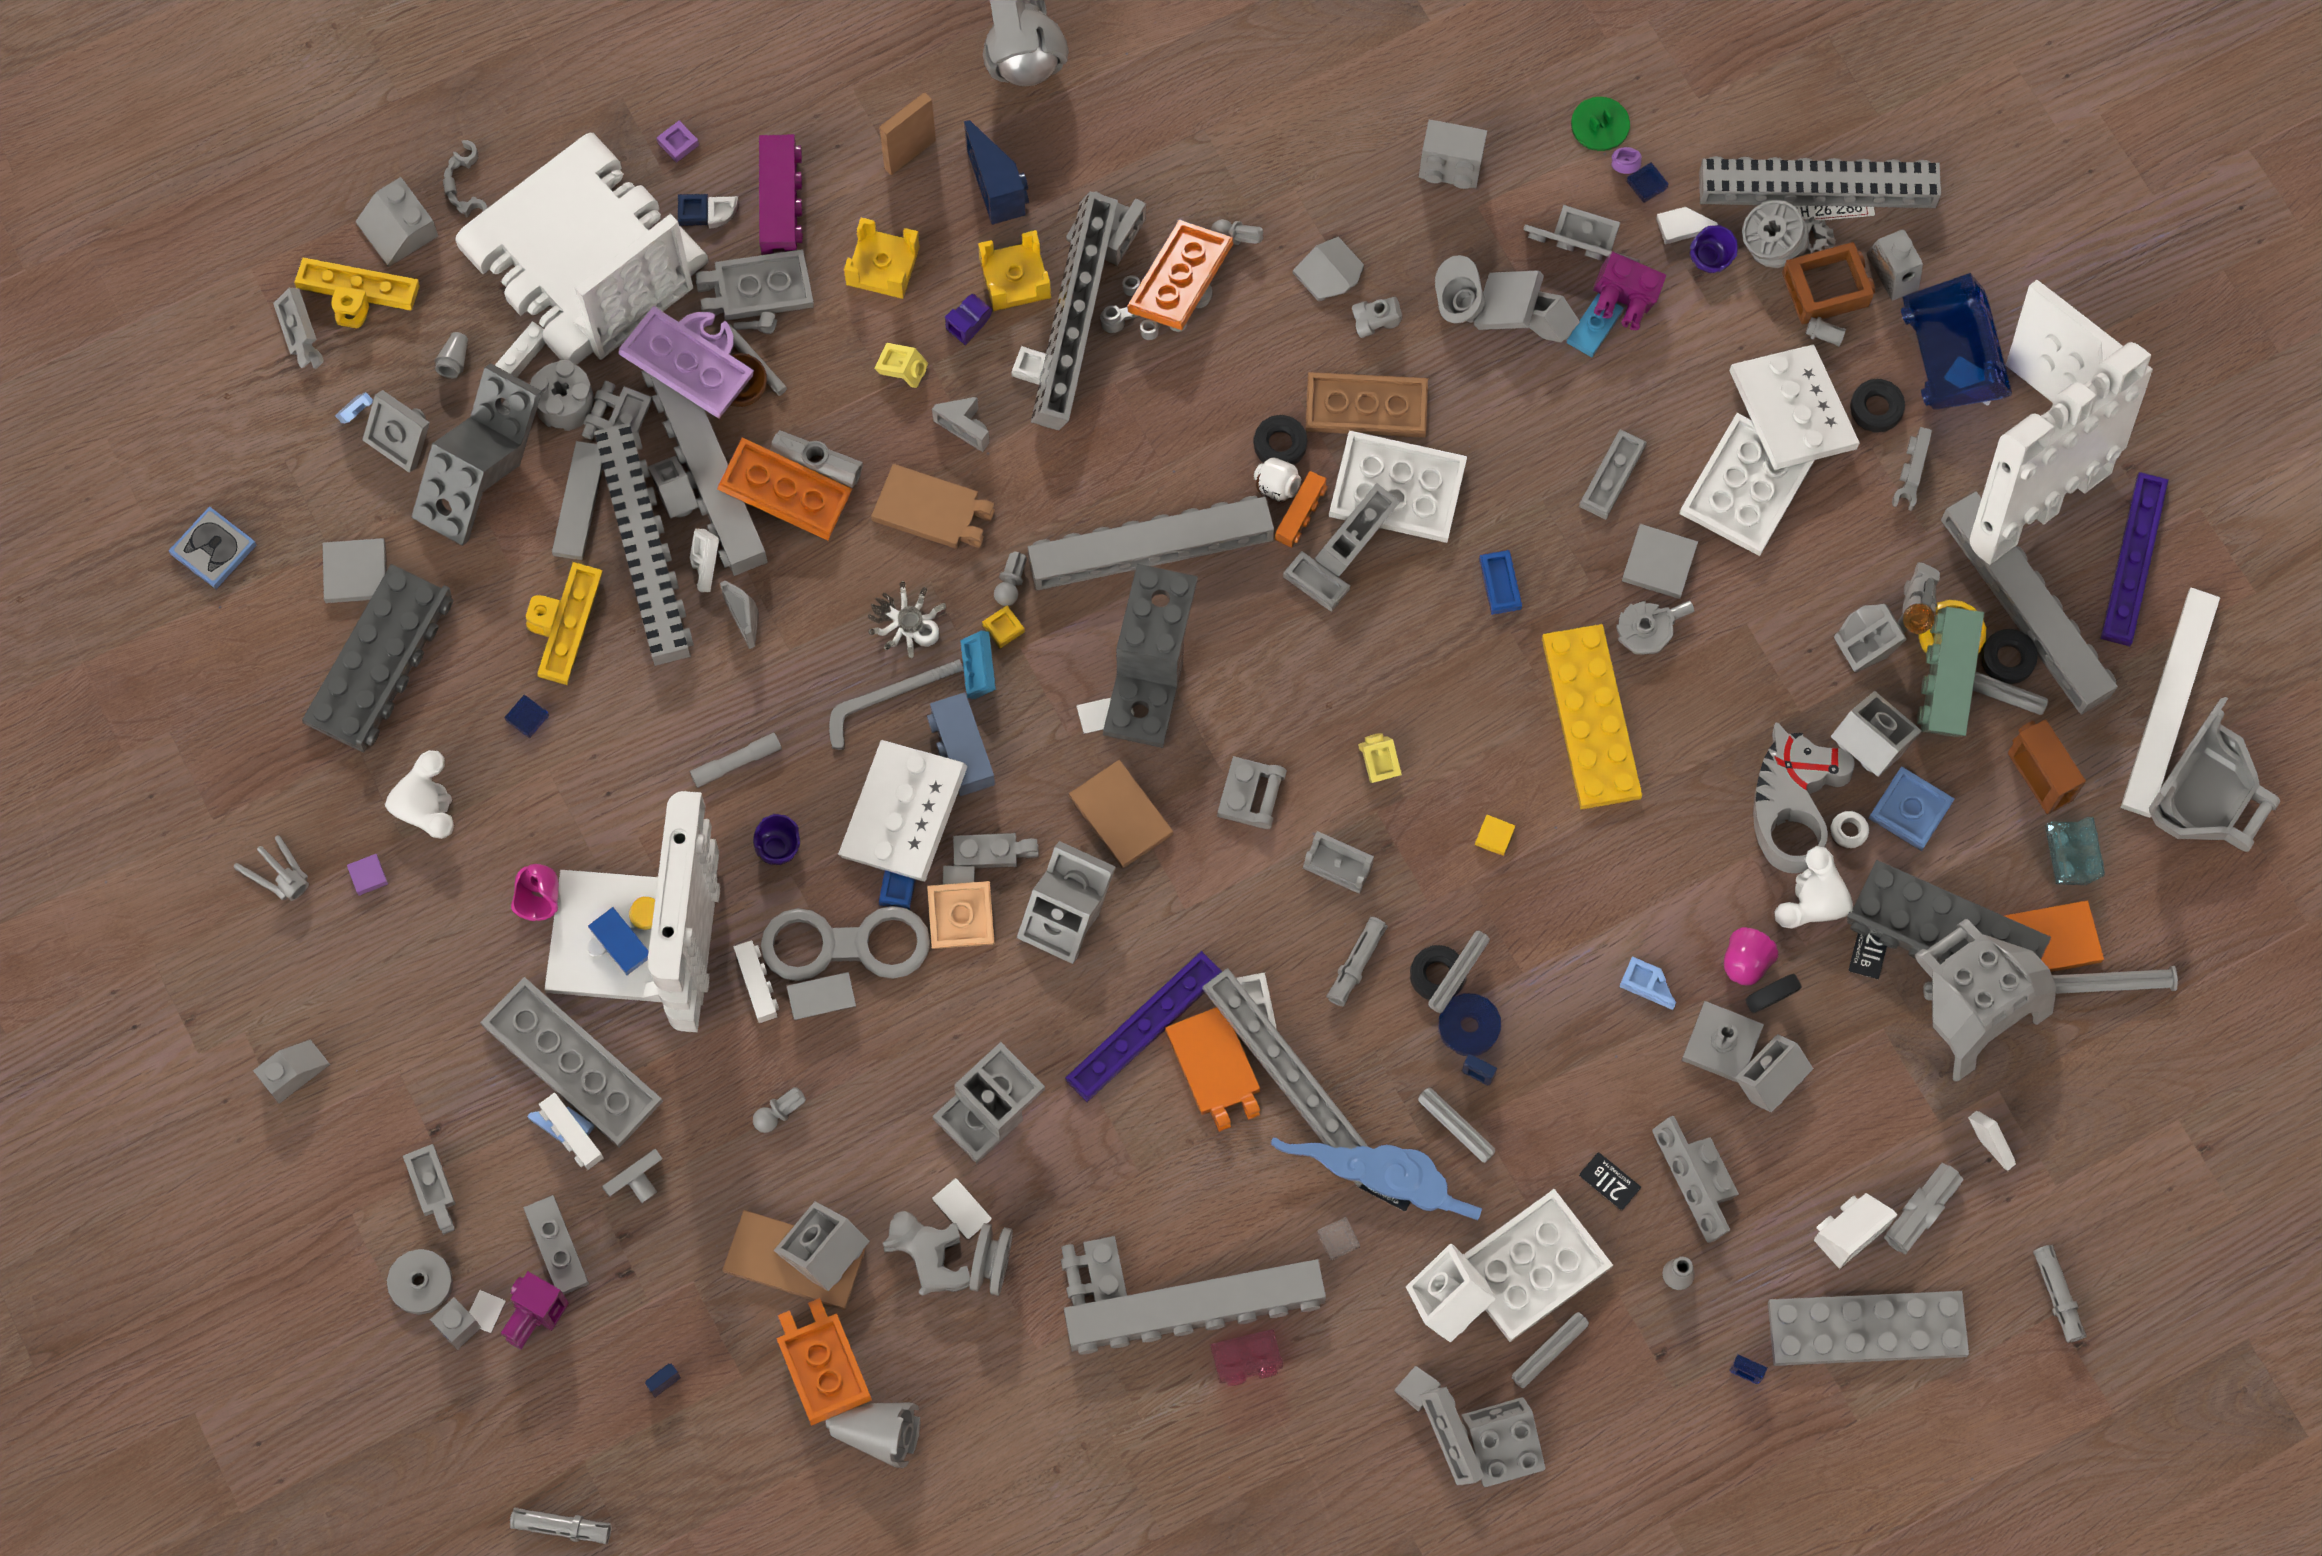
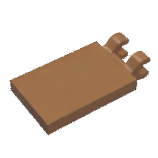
(931, 508)

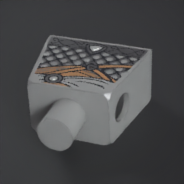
(1894, 259)

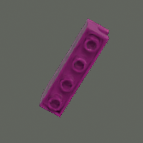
(779, 193)

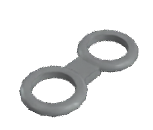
(845, 943)

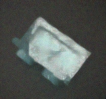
(2075, 852)

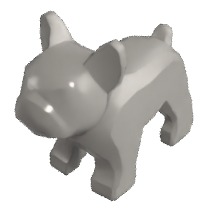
(928, 1251)

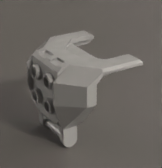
(2213, 788)
(1983, 991)

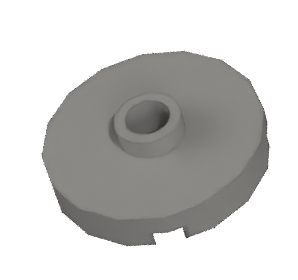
(431, 1293)

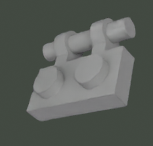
(628, 408)
(1104, 1271)

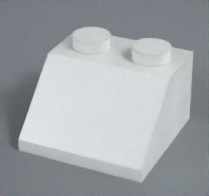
(1854, 1228)
(1450, 1293)

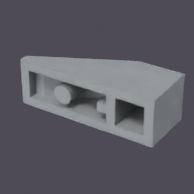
(1357, 530)

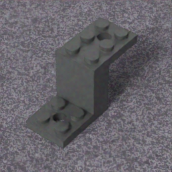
(476, 454)
(1150, 655)

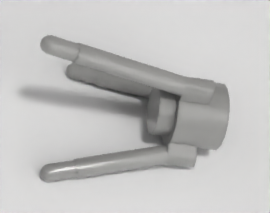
(290, 883)

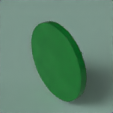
(1600, 123)

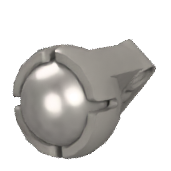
(1023, 43)

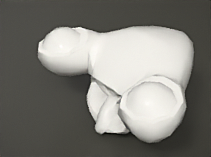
(421, 800)
(1819, 891)

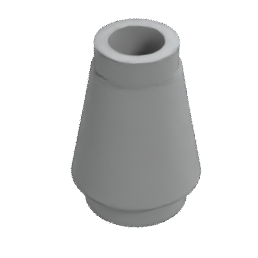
(452, 356)
(1675, 1278)

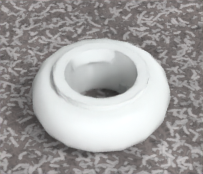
(1854, 818)

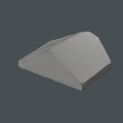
(1329, 269)
(743, 611)
(1869, 636)

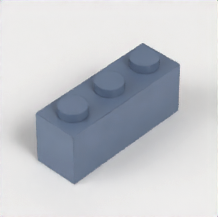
(961, 741)

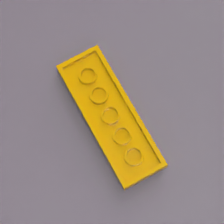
(1591, 716)

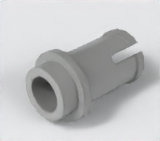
(1825, 331)

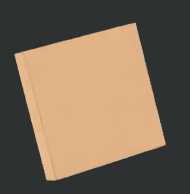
(960, 915)

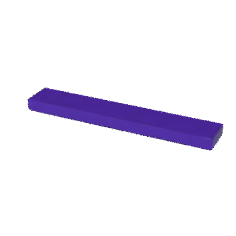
(2134, 559)
(1142, 1027)

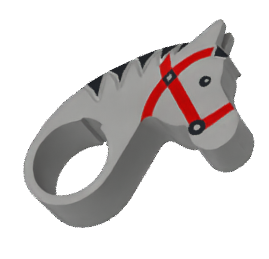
(1785, 780)

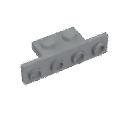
(1581, 230)
(1699, 1176)

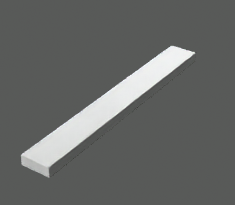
(2170, 701)

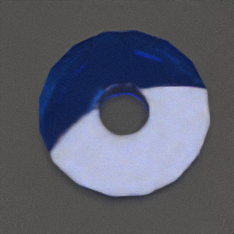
(1474, 1007)

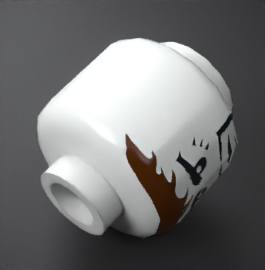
(1277, 479)

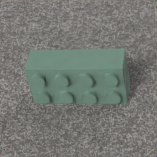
(1951, 672)

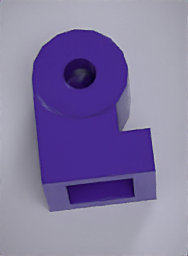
(968, 318)

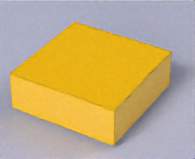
(1003, 626)
(1495, 835)

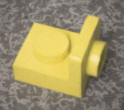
(902, 363)
(1380, 757)

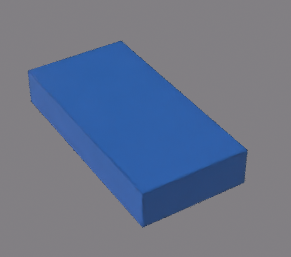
(1500, 582)
(896, 890)
(619, 941)

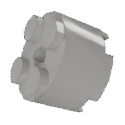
(559, 380)

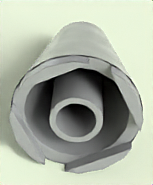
(879, 1430)

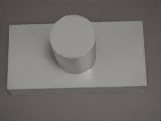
(635, 1178)

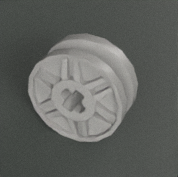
(1763, 235)
(991, 1259)

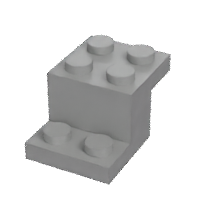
(1066, 902)
(988, 1102)

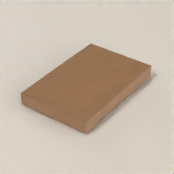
(907, 133)
(1121, 814)

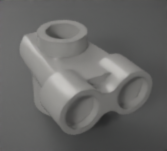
(1376, 314)

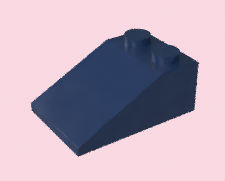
(997, 177)

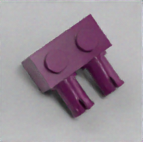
(1630, 284)
(535, 1305)

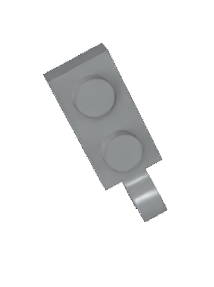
(297, 328)
(1912, 472)
(992, 850)
(431, 1185)

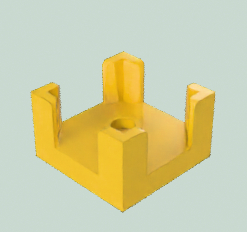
(882, 260)
(1014, 273)

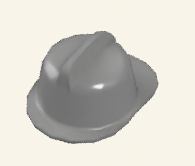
(1459, 290)

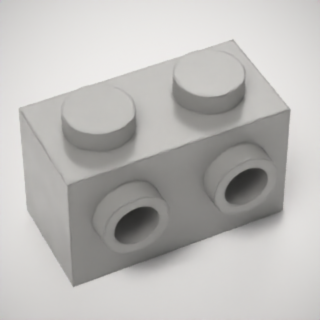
(1776, 1071)

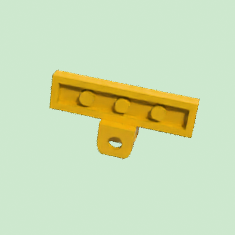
(354, 288)
(564, 621)

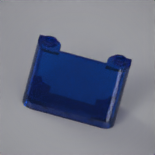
(1957, 343)

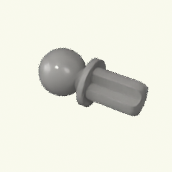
(1238, 231)
(1006, 592)
(766, 1118)

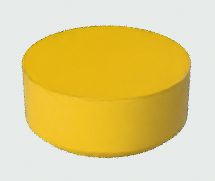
(642, 913)

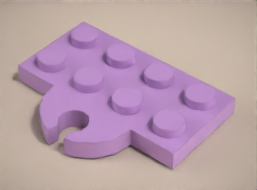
(689, 358)

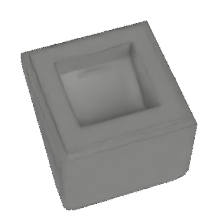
(1415, 1384)

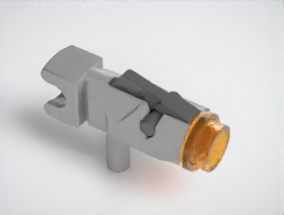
(1920, 600)

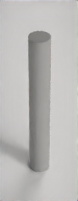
(743, 347)

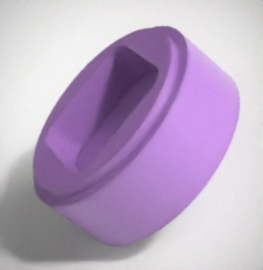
(1626, 160)

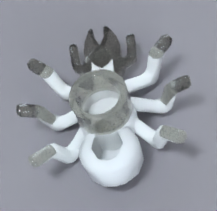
(909, 620)

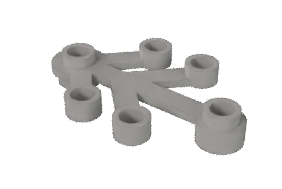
(1114, 318)

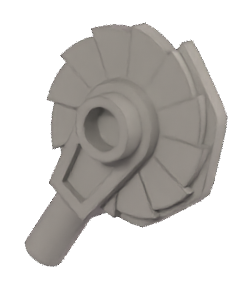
(1648, 628)

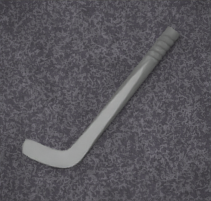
(851, 706)

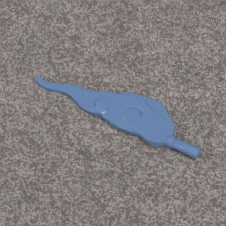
(1389, 1171)

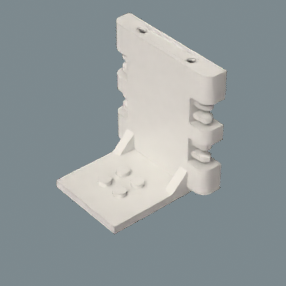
(583, 251)
(2074, 444)
(680, 924)

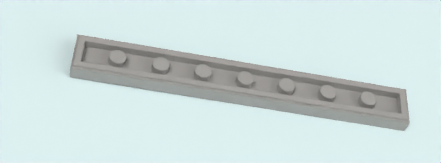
(1281, 1062)

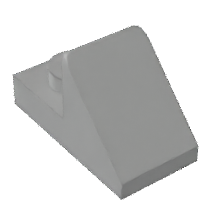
(957, 417)

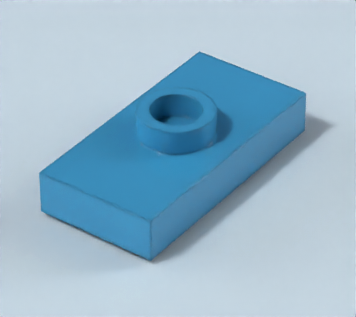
(1593, 329)
(978, 664)

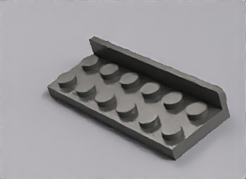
(378, 658)
(1919, 914)

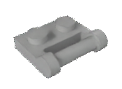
(1241, 790)

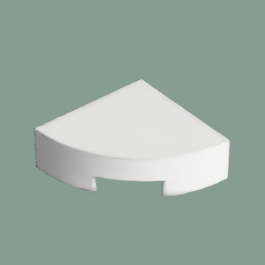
(721, 210)

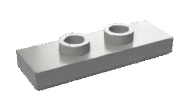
(556, 1245)

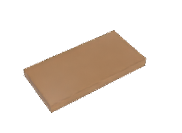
(1366, 404)
(755, 1260)

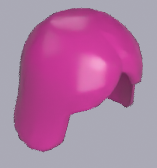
(535, 879)
(1749, 956)

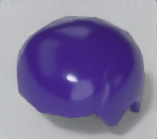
(1713, 249)
(776, 839)

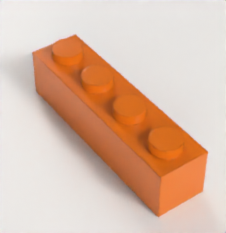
(1300, 509)

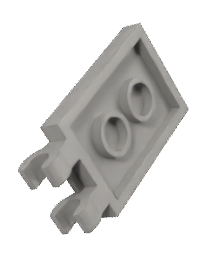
(757, 285)

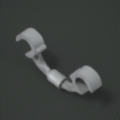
(449, 182)

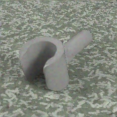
(765, 324)

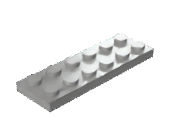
(571, 1062)
(1868, 1328)

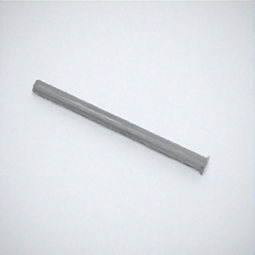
(2106, 981)

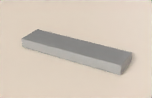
(578, 502)

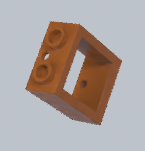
(1835, 306)
(2046, 766)

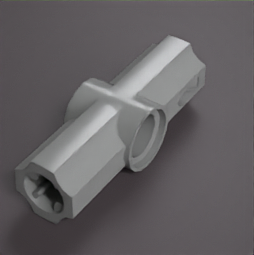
(833, 465)
(1923, 1208)

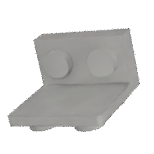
(1124, 229)
(1505, 1441)

